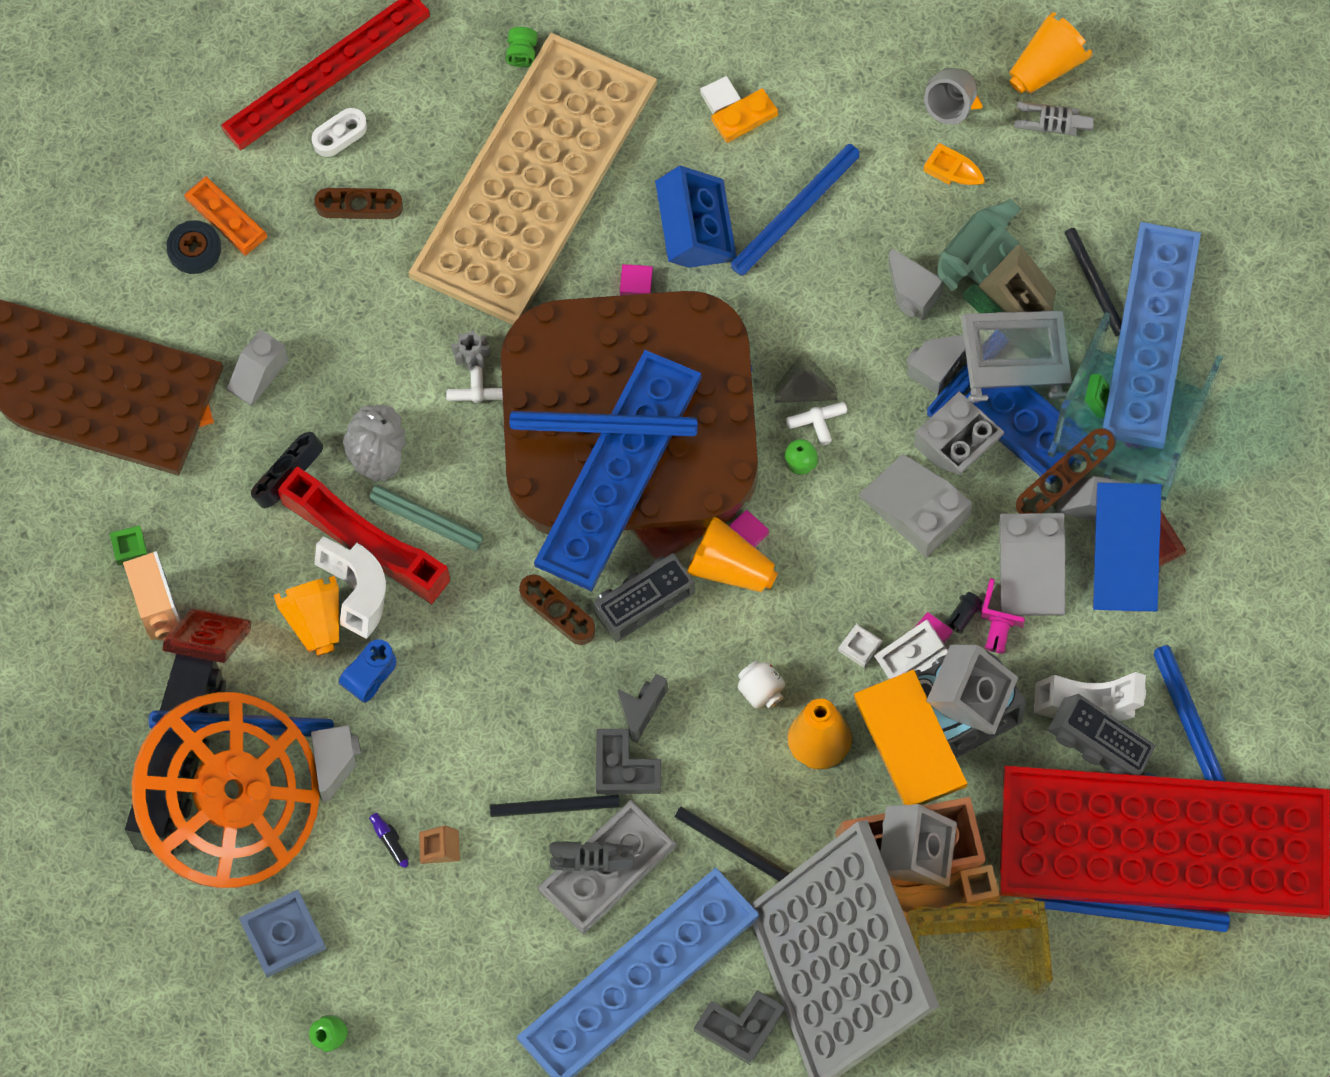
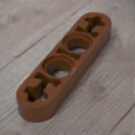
(1064, 471)

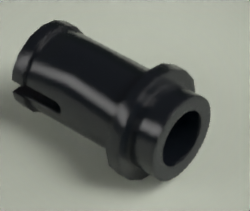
(964, 612)

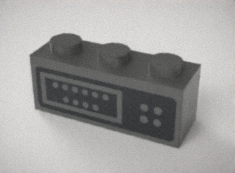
(644, 597)
(1100, 737)

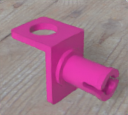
(999, 621)

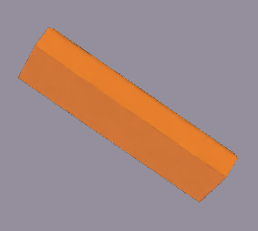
(225, 216)

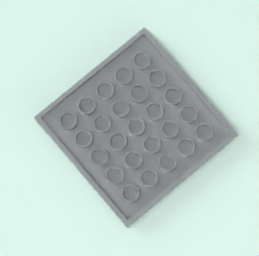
(842, 954)

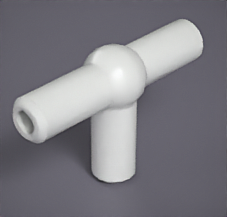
(476, 392)
(817, 417)

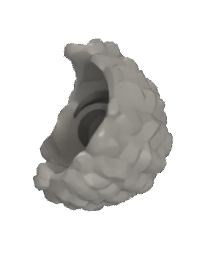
(375, 442)

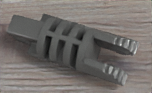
(590, 856)

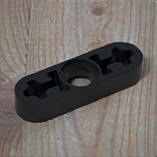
(299, 453)

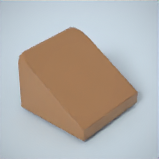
(439, 845)

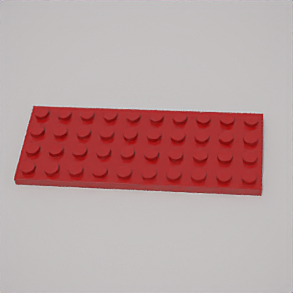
(1165, 842)

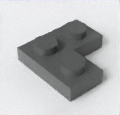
(620, 774)
(741, 1035)

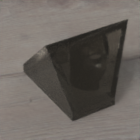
(804, 383)

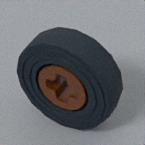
(203, 257)

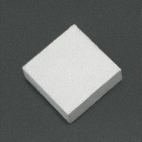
(719, 94)
(860, 645)

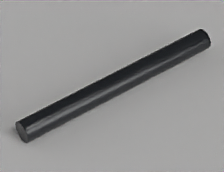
(1093, 279)
(554, 805)
(731, 844)

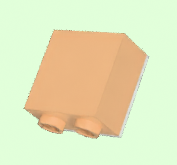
(152, 595)

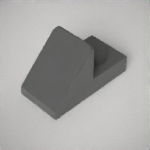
(639, 712)

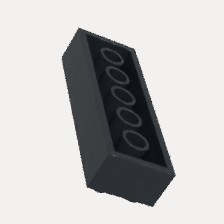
(187, 680)

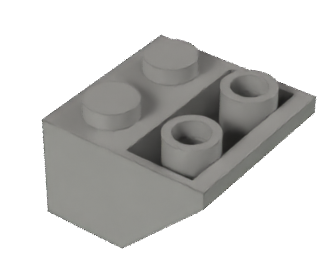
(956, 435)

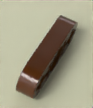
(350, 194)
(579, 616)

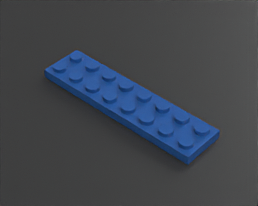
(615, 475)

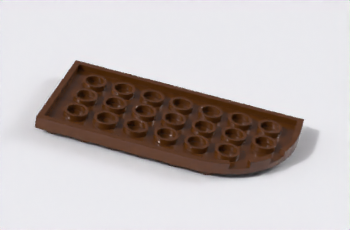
(102, 388)

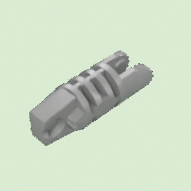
(1054, 119)

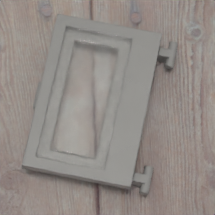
(1016, 351)

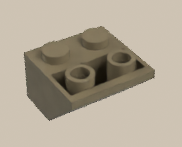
(1019, 284)

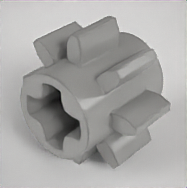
(470, 350)

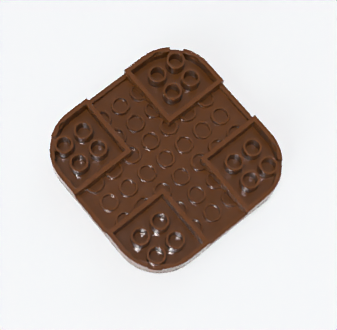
(579, 361)

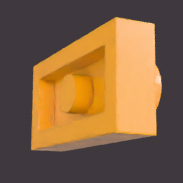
(744, 115)

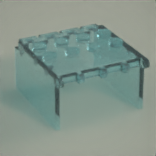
(1131, 460)

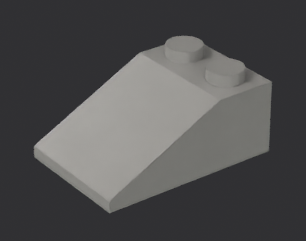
(917, 504)
(1032, 564)

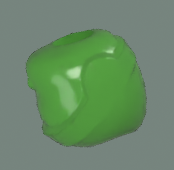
(801, 456)
(328, 1033)

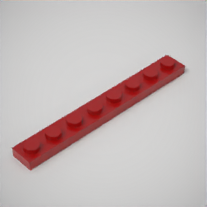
(324, 71)

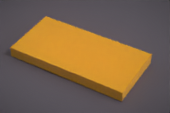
(910, 739)

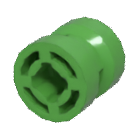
(521, 46)

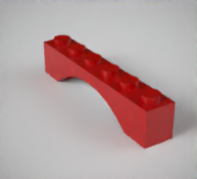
(328, 513)

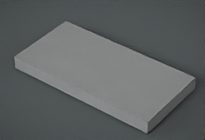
(588, 895)

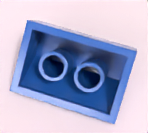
(695, 218)

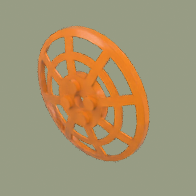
(210, 794)

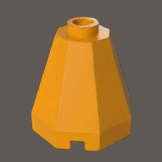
(313, 614)

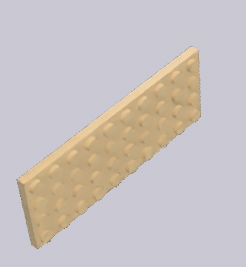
(533, 179)

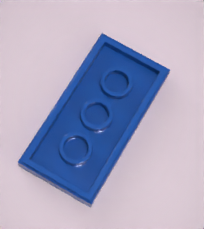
(1027, 425)
(1127, 546)

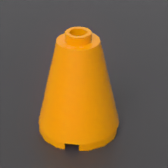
(1050, 54)
(731, 560)
(819, 735)

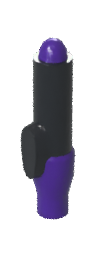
(390, 839)

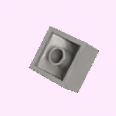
(972, 688)
(918, 845)

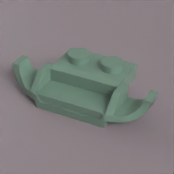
(979, 245)

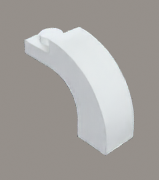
(365, 576)
(1115, 697)

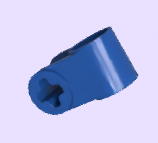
(366, 674)

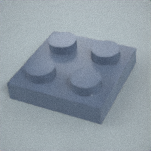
(282, 933)

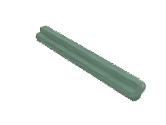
(426, 517)

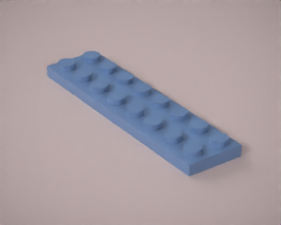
(1151, 335)
(638, 977)

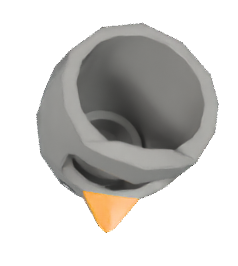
(951, 95)

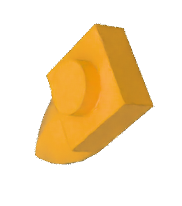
(952, 166)

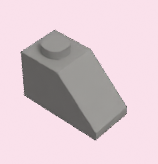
(913, 285)
(936, 361)
(257, 367)
(1081, 498)
(334, 758)

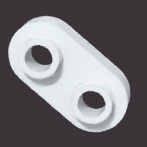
(337, 132)

